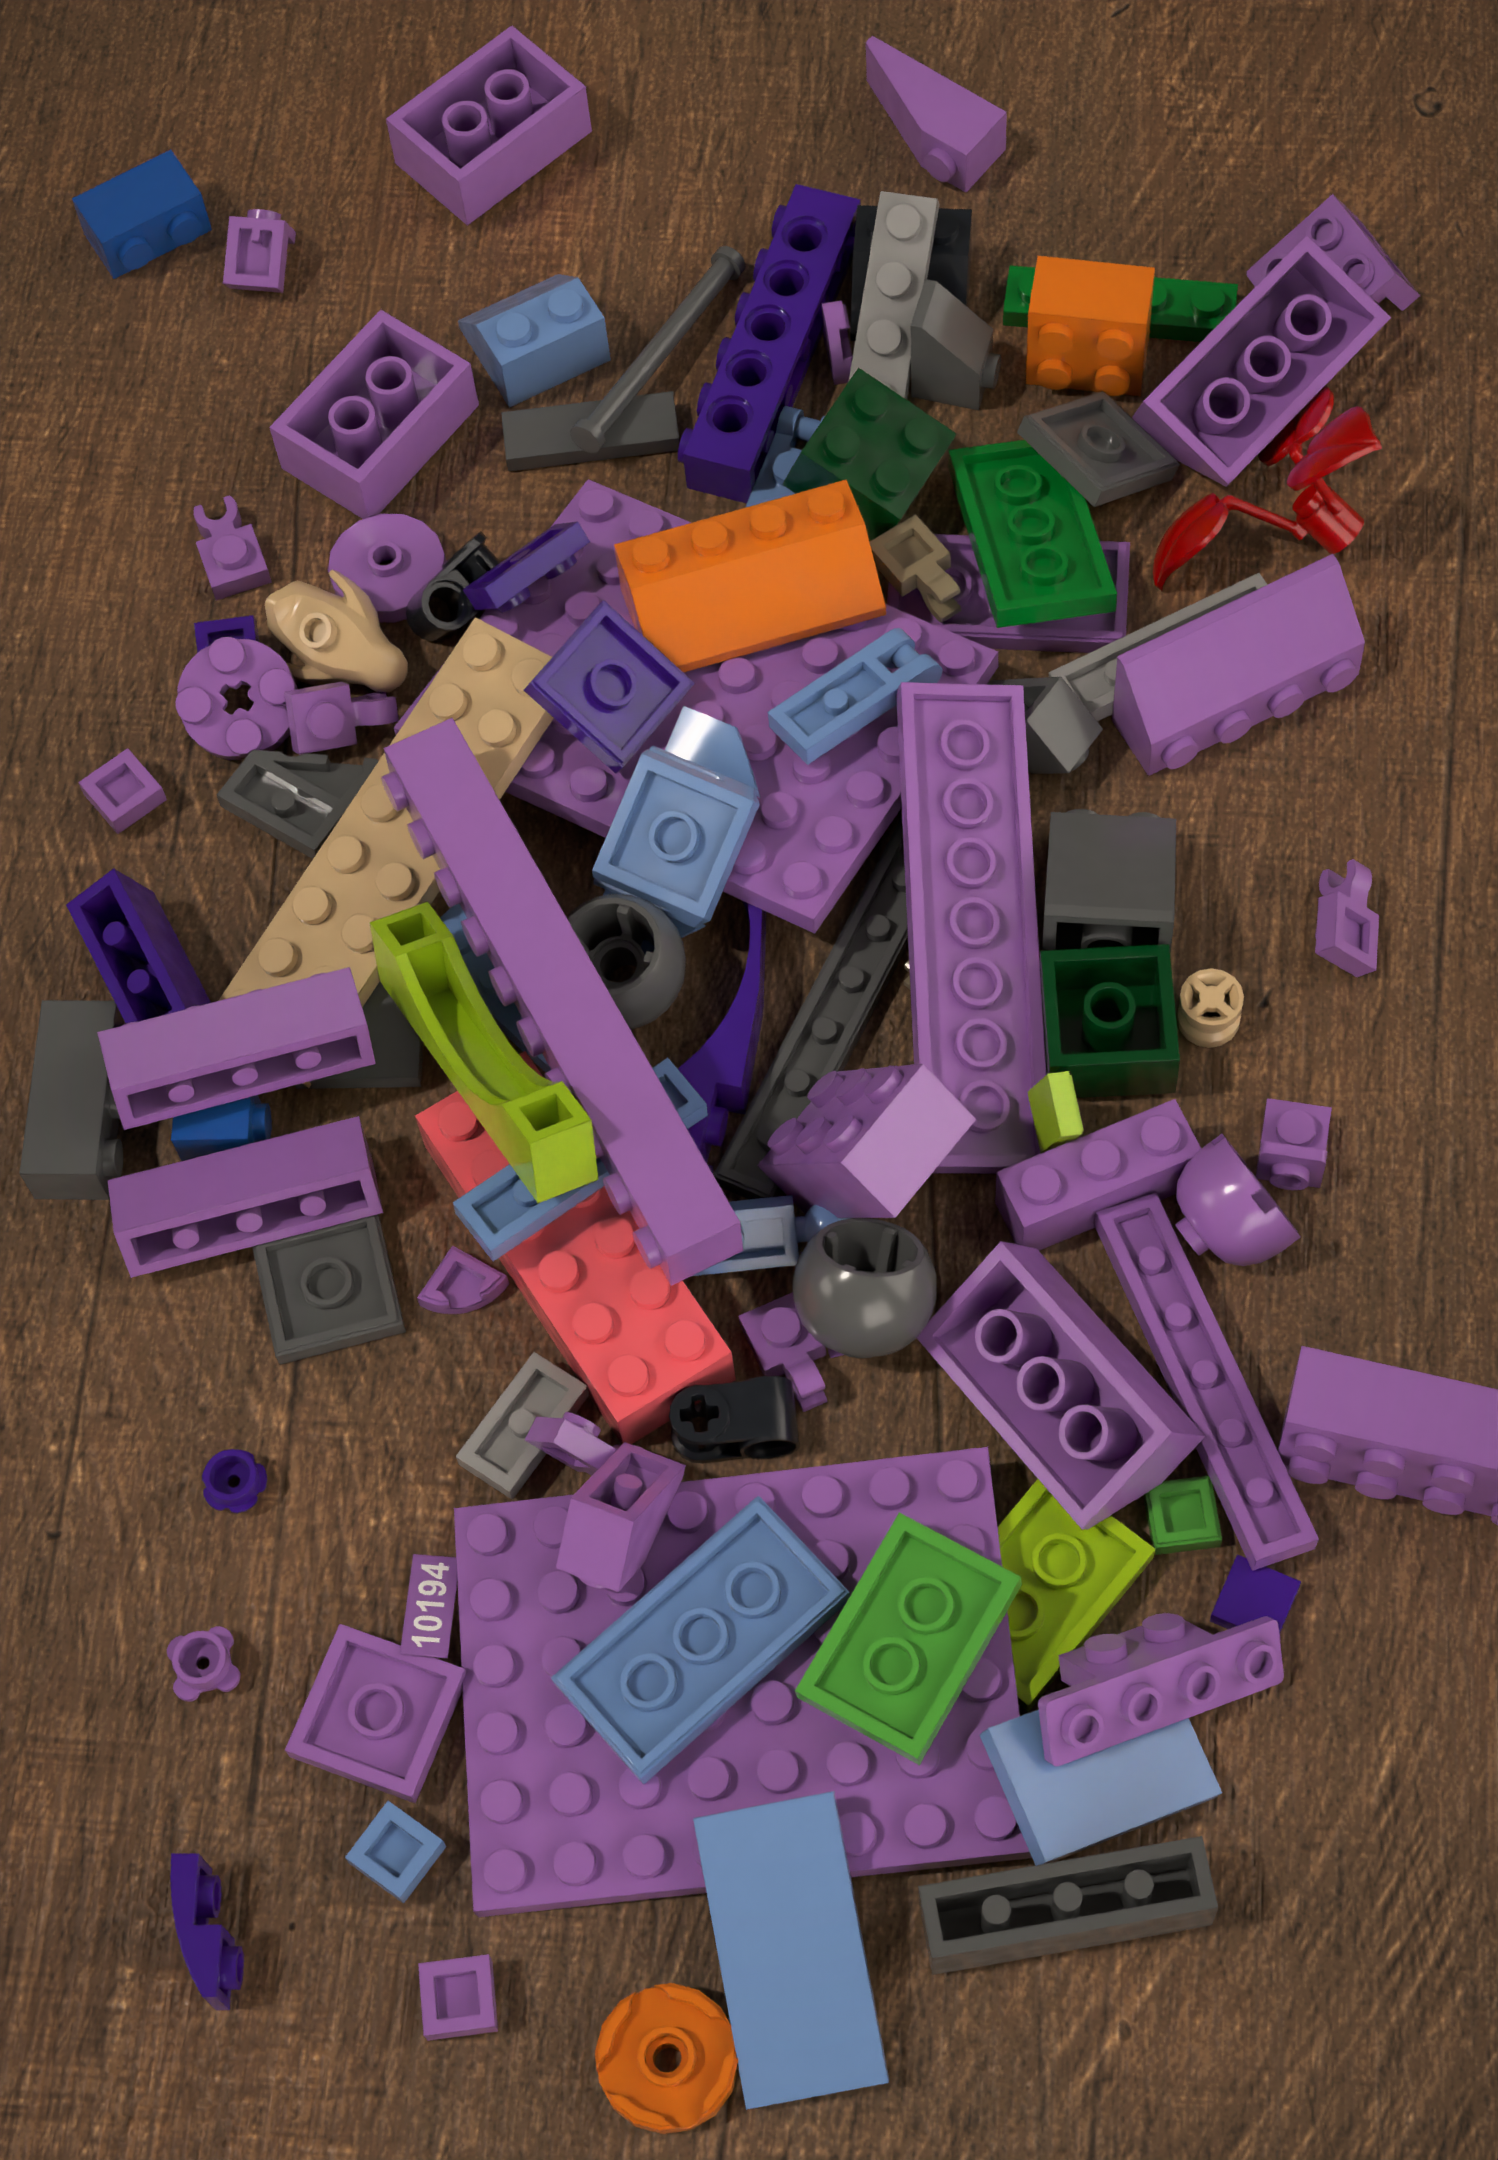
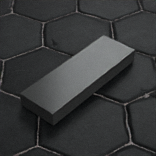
(543, 435)

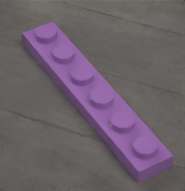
(1205, 1382)

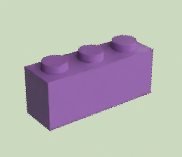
(1066, 1186)

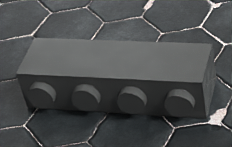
(1067, 1905)

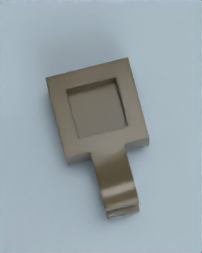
(916, 559)

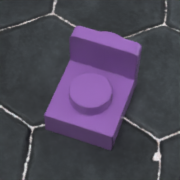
(257, 251)
(1293, 1144)

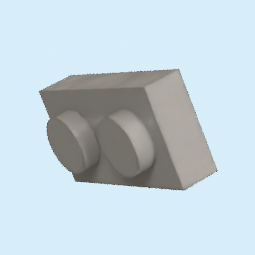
(498, 1445)

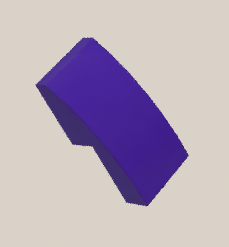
(206, 1948)

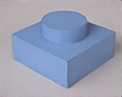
(395, 1851)

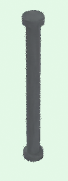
(589, 432)

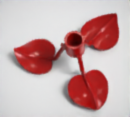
(1318, 508)

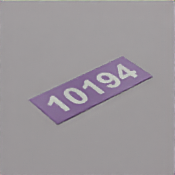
(429, 1606)

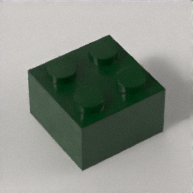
(876, 445)
(1111, 1019)

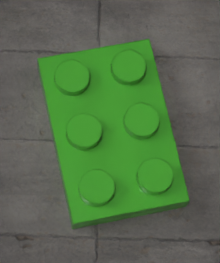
(909, 1638)

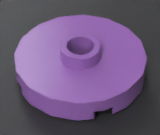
(382, 538)

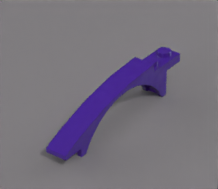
(725, 1063)

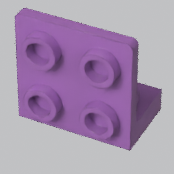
(1350, 247)

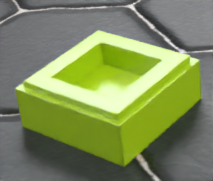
(1055, 1111)

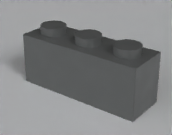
(71, 1108)

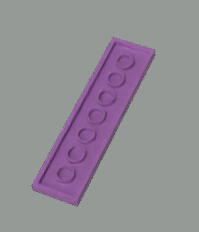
(973, 911)

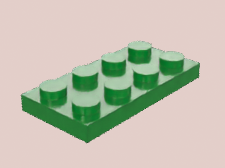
(1030, 536)

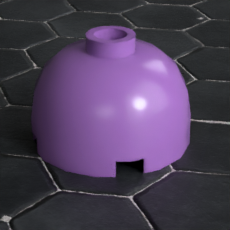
(1230, 1208)

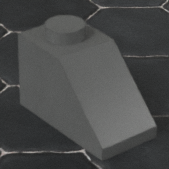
(950, 350)
(1056, 725)

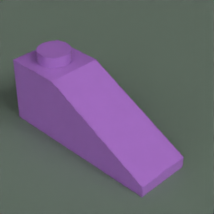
(942, 123)

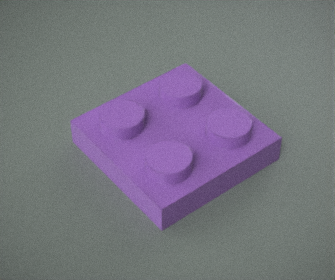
(376, 1713)

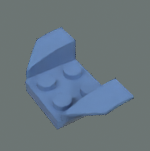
(682, 822)

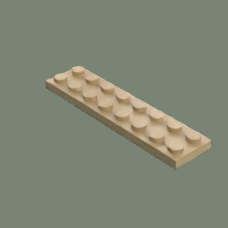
(369, 857)

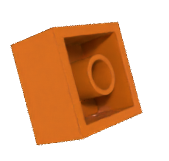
(1089, 325)

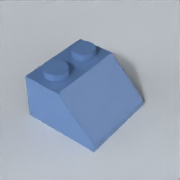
(538, 337)

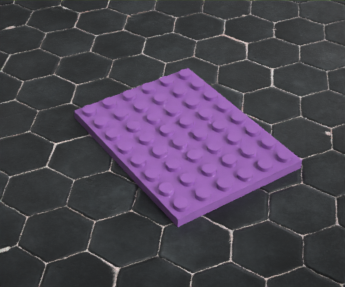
(811, 818)
(574, 1827)

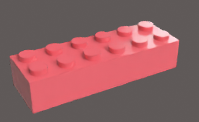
(591, 1289)

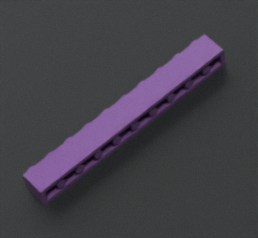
(562, 1002)

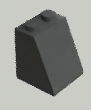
(1109, 880)

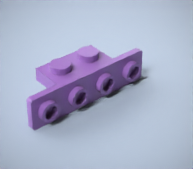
(1153, 1679)

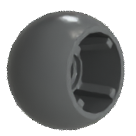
(612, 936)
(864, 1287)

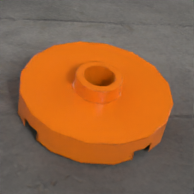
(659, 2020)

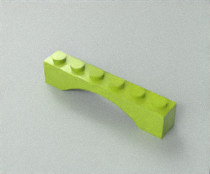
(526, 1115)

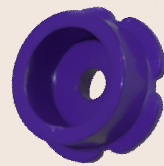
(226, 1466)

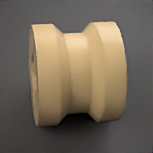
(1210, 992)

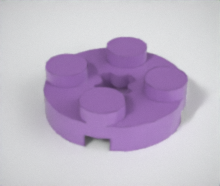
(202, 701)

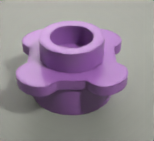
(185, 1655)

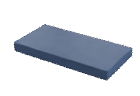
(701, 1639)
(790, 1950)

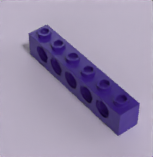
(771, 343)

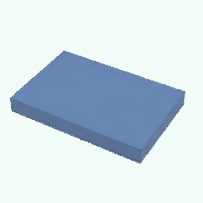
(1100, 1793)

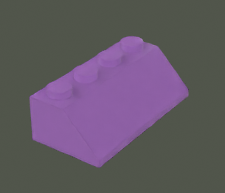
(1261, 364)
(1238, 666)
(1058, 1385)

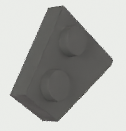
(293, 796)

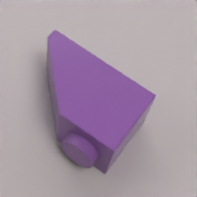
(618, 1517)

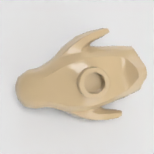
(335, 636)

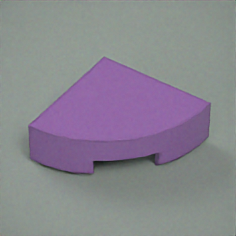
(836, 340)
(461, 1284)

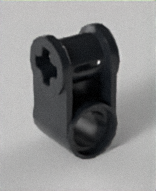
(458, 572)
(742, 1420)

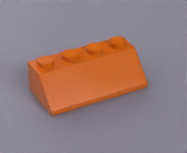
(752, 577)

